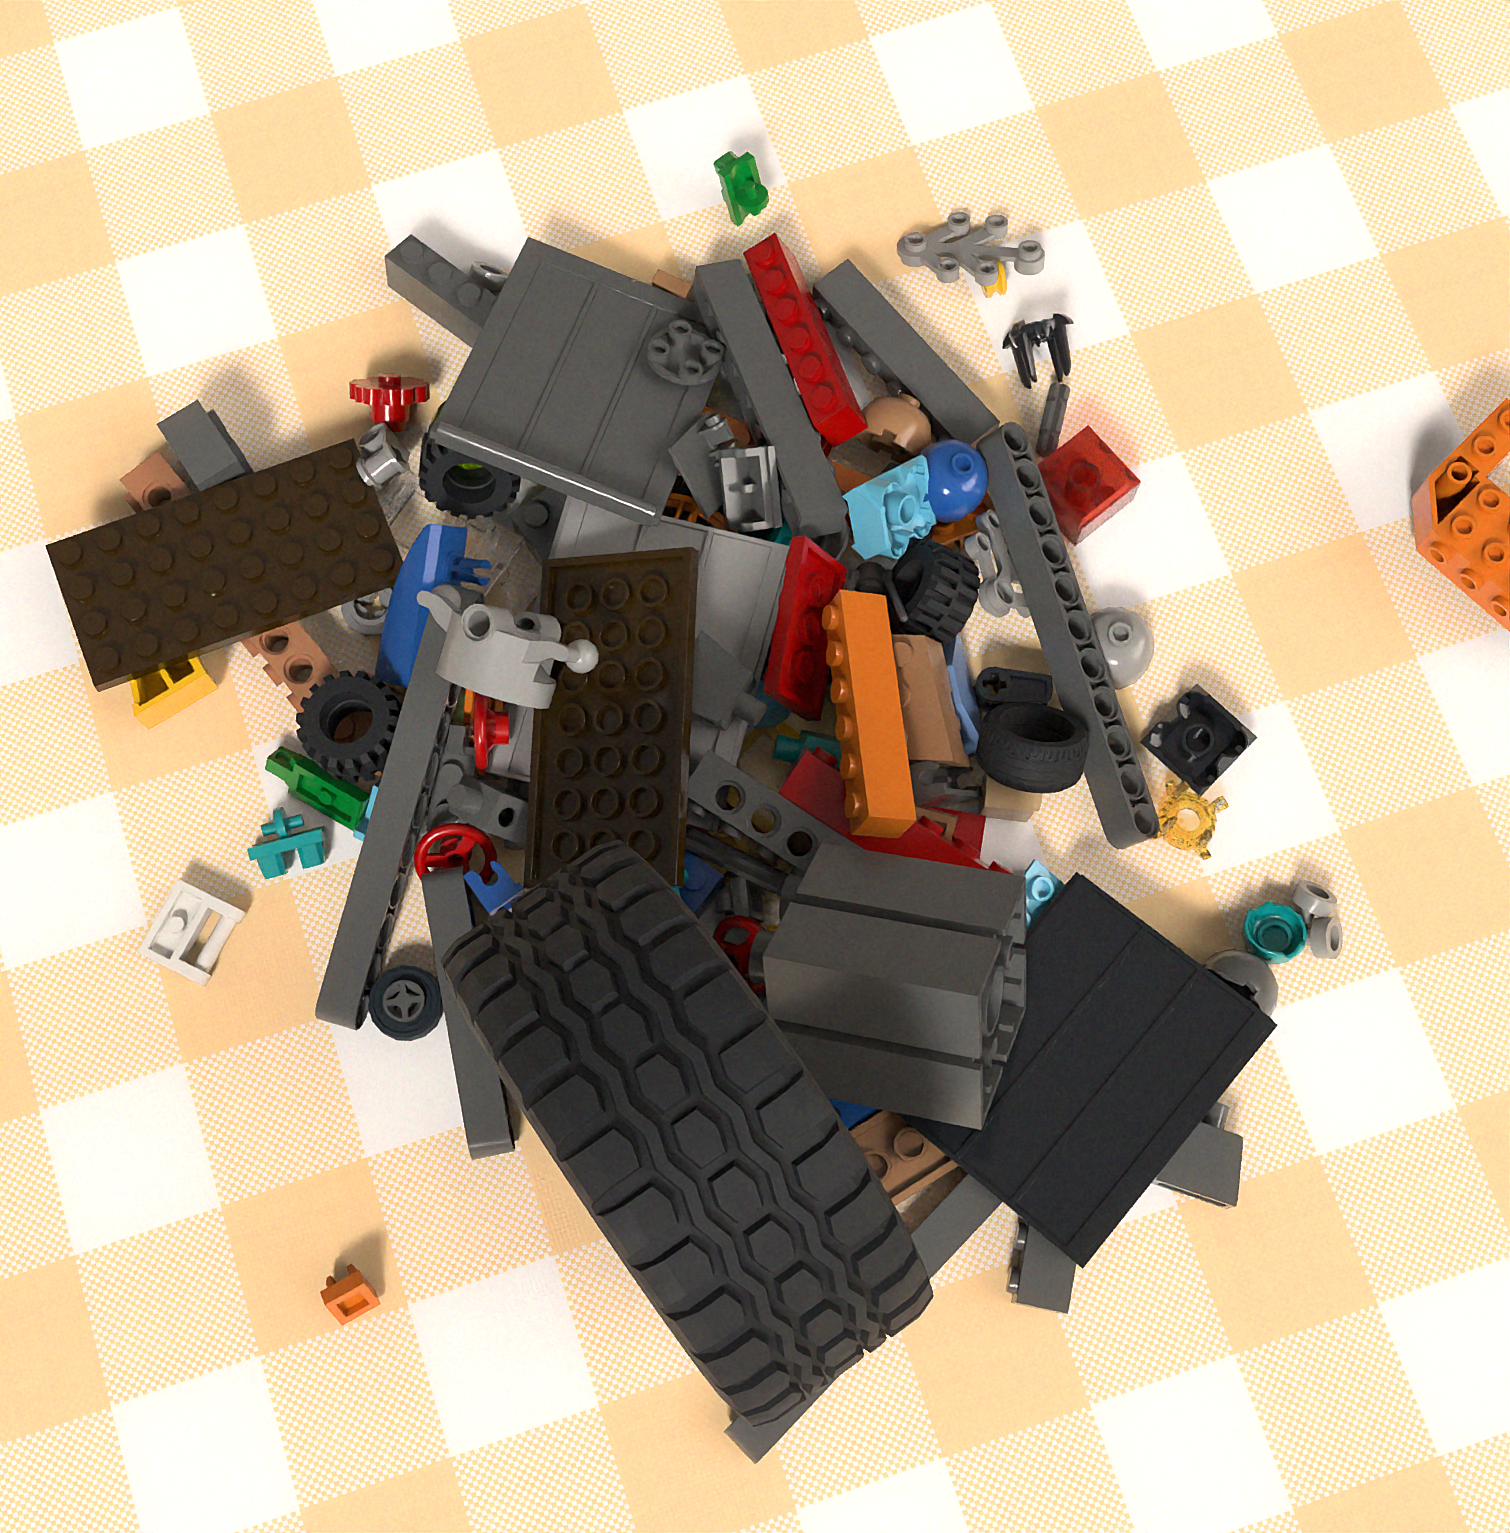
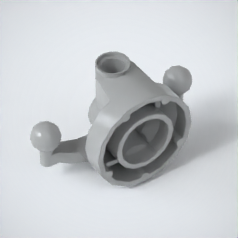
(501, 653)

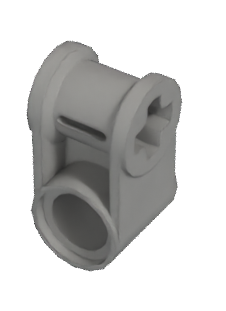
(381, 456)

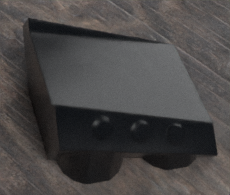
(1198, 739)

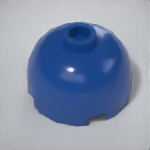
(955, 479)

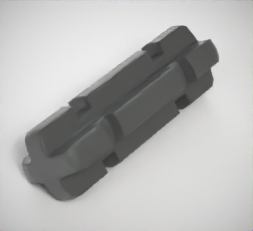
(1052, 419)

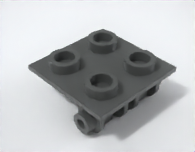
(697, 459)

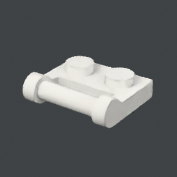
(179, 927)

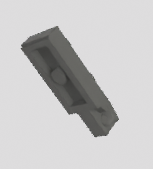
(454, 763)

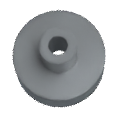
(488, 276)
(1313, 900)
(1325, 937)

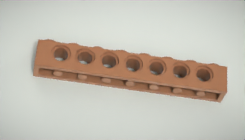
(157, 481)

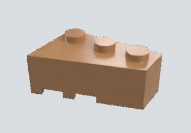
(927, 702)

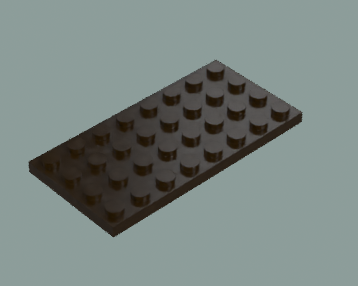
(224, 564)
(617, 737)

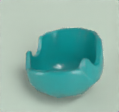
(1274, 932)

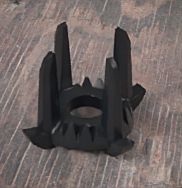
(1023, 338)

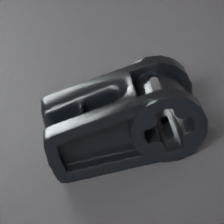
(1011, 687)

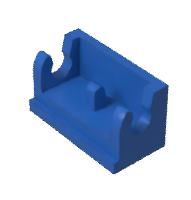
(500, 892)

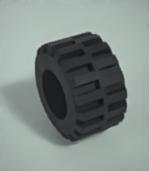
(463, 490)
(935, 590)
(333, 703)

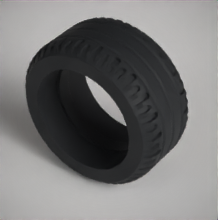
(1032, 747)

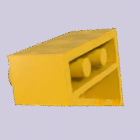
(170, 691)

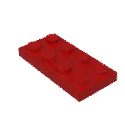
(799, 643)

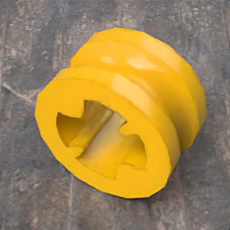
(1000, 286)

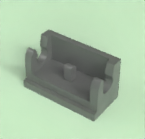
(750, 487)
(938, 785)

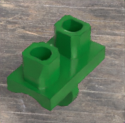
(741, 186)

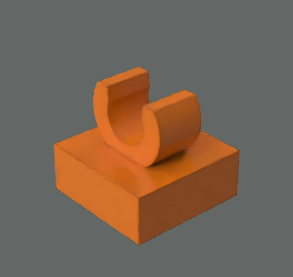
(349, 1296)

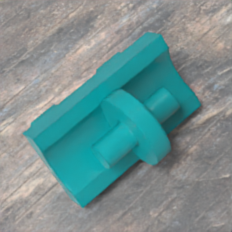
(270, 853)

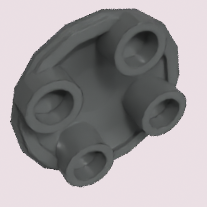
(684, 354)

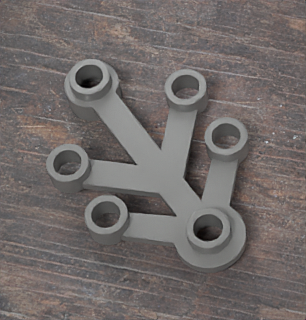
(921, 250)
(995, 590)

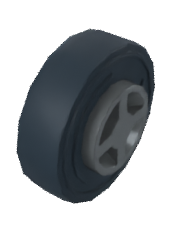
(402, 988)

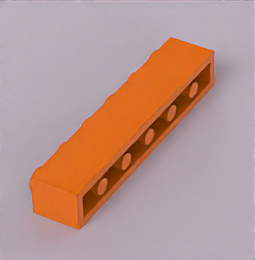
(868, 715)

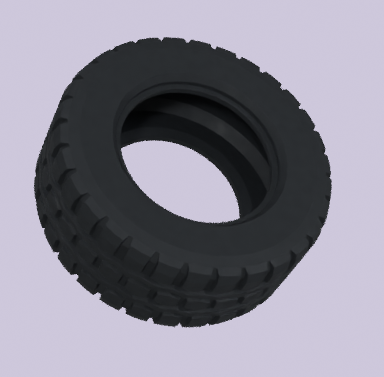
(689, 1130)

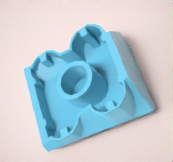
(891, 510)

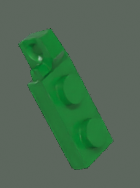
(313, 786)

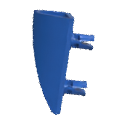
(432, 559)

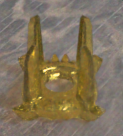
(1179, 800)

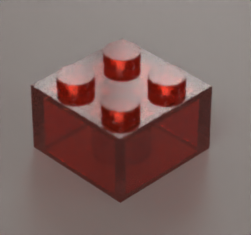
(1086, 484)

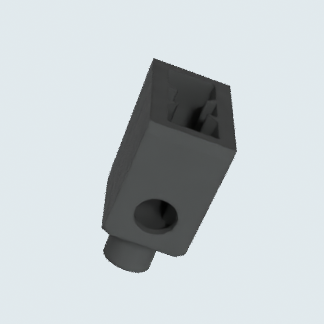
(722, 687)
(481, 803)
(1207, 1162)

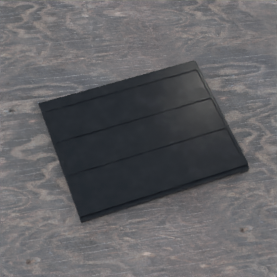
(1105, 1073)

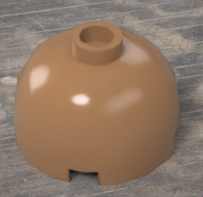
(895, 427)

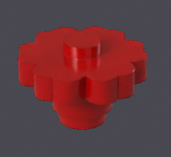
(390, 397)

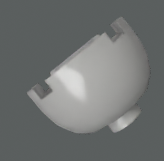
(1125, 644)

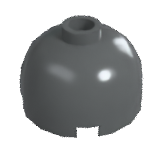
(1247, 976)

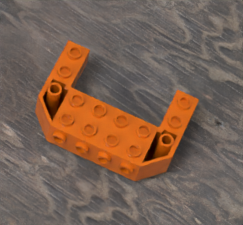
(1466, 518)

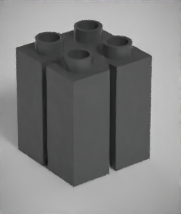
(898, 979)

